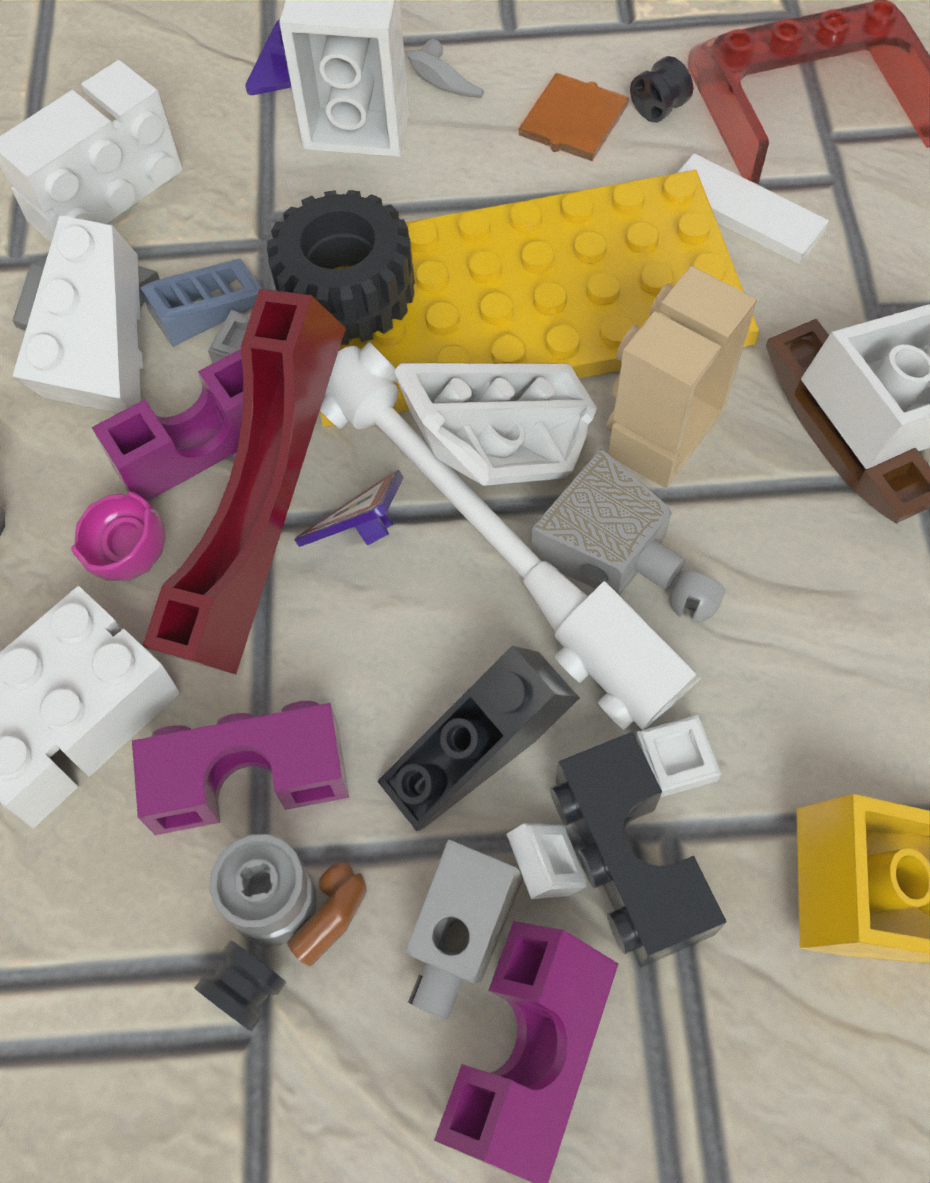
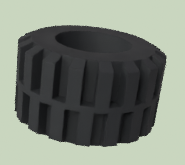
(351, 233)

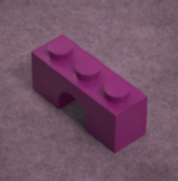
(165, 451)
(184, 768)
(523, 1108)

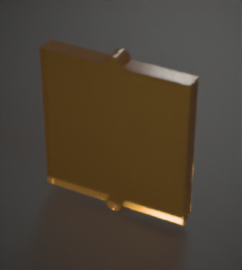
(573, 116)

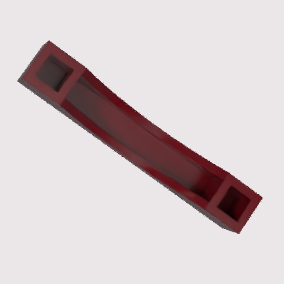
(214, 595)

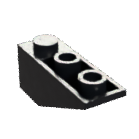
(478, 735)

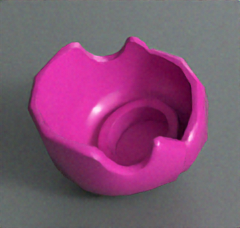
(119, 537)

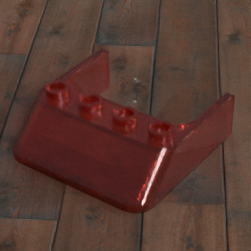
(874, 26)

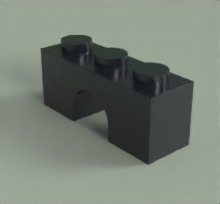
(653, 905)

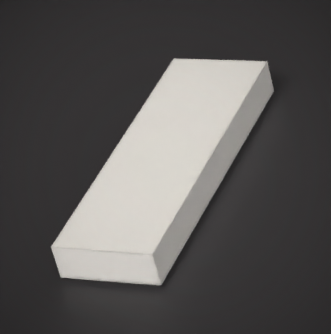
(757, 211)

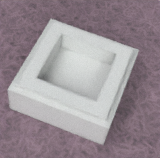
(679, 755)
(546, 860)

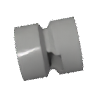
(263, 889)

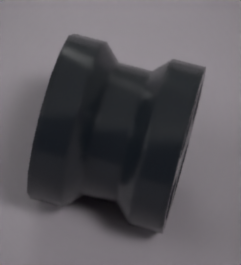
(661, 89)
(240, 985)

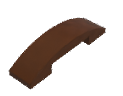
(894, 487)

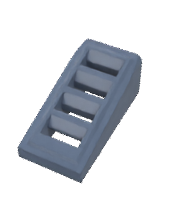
(179, 318)

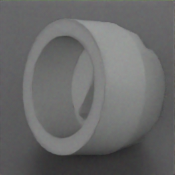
(698, 594)

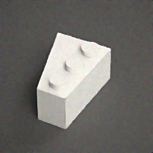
(85, 320)

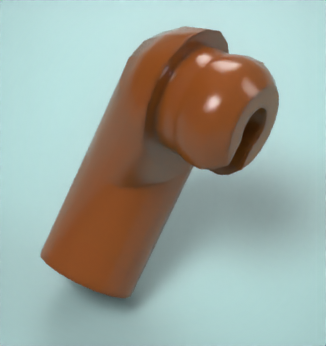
(333, 918)

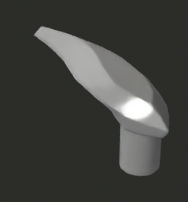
(438, 73)

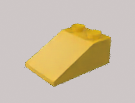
(864, 879)

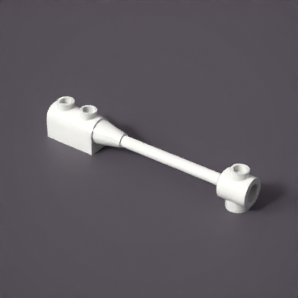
(597, 631)

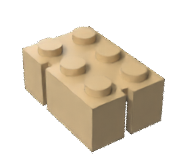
(677, 374)

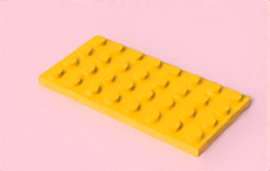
(552, 276)

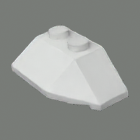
(500, 417)

